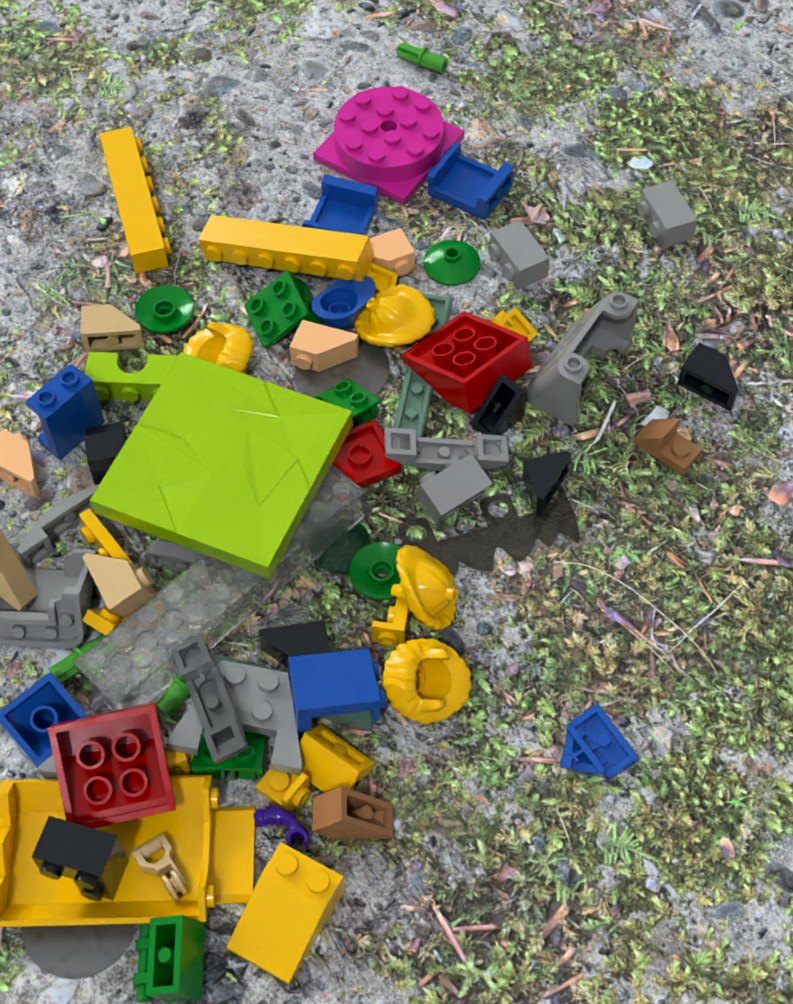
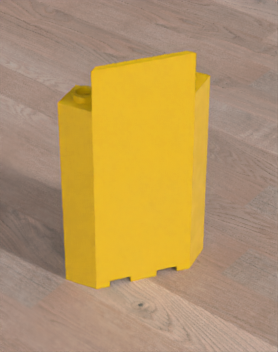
(208, 841)

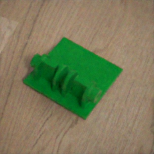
(354, 398)
(246, 762)

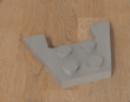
(263, 707)

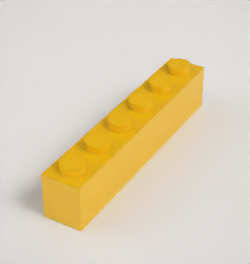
(134, 201)
(287, 248)

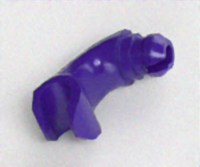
(279, 816)

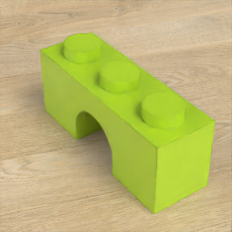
(114, 384)

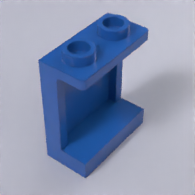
(469, 183)
(344, 206)
(65, 410)
(334, 685)

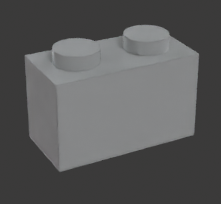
(667, 214)
(518, 254)
(453, 487)

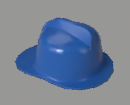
(342, 302)

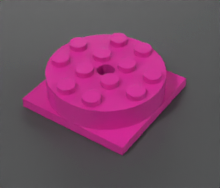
(388, 140)

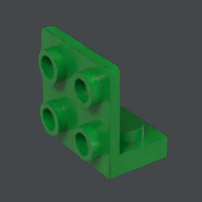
(280, 308)

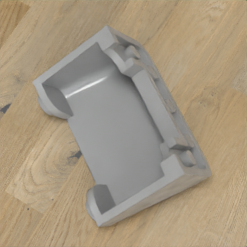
(560, 378)
(56, 612)

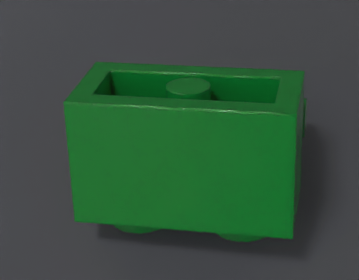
(170, 960)

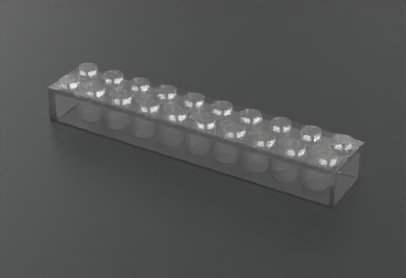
(212, 600)

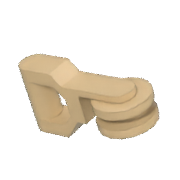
(176, 882)

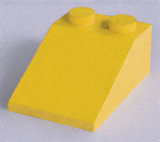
(286, 913)

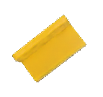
(331, 760)

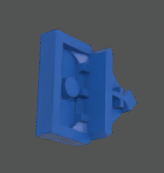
(596, 746)

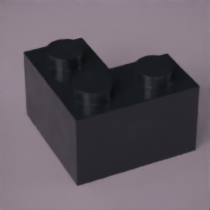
(103, 446)
(83, 854)

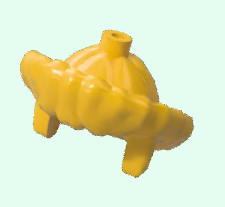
(395, 317)
(223, 345)
(426, 587)
(426, 680)

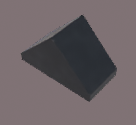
(501, 408)
(543, 478)

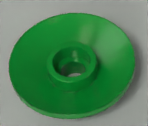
(451, 262)
(163, 300)
(371, 561)

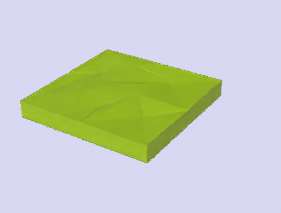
(223, 464)

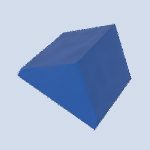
(33, 712)

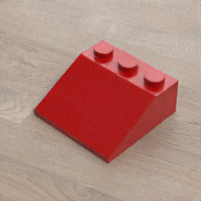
(468, 358)
(112, 766)

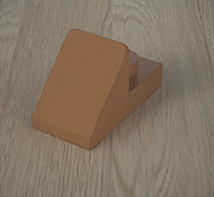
(667, 445)

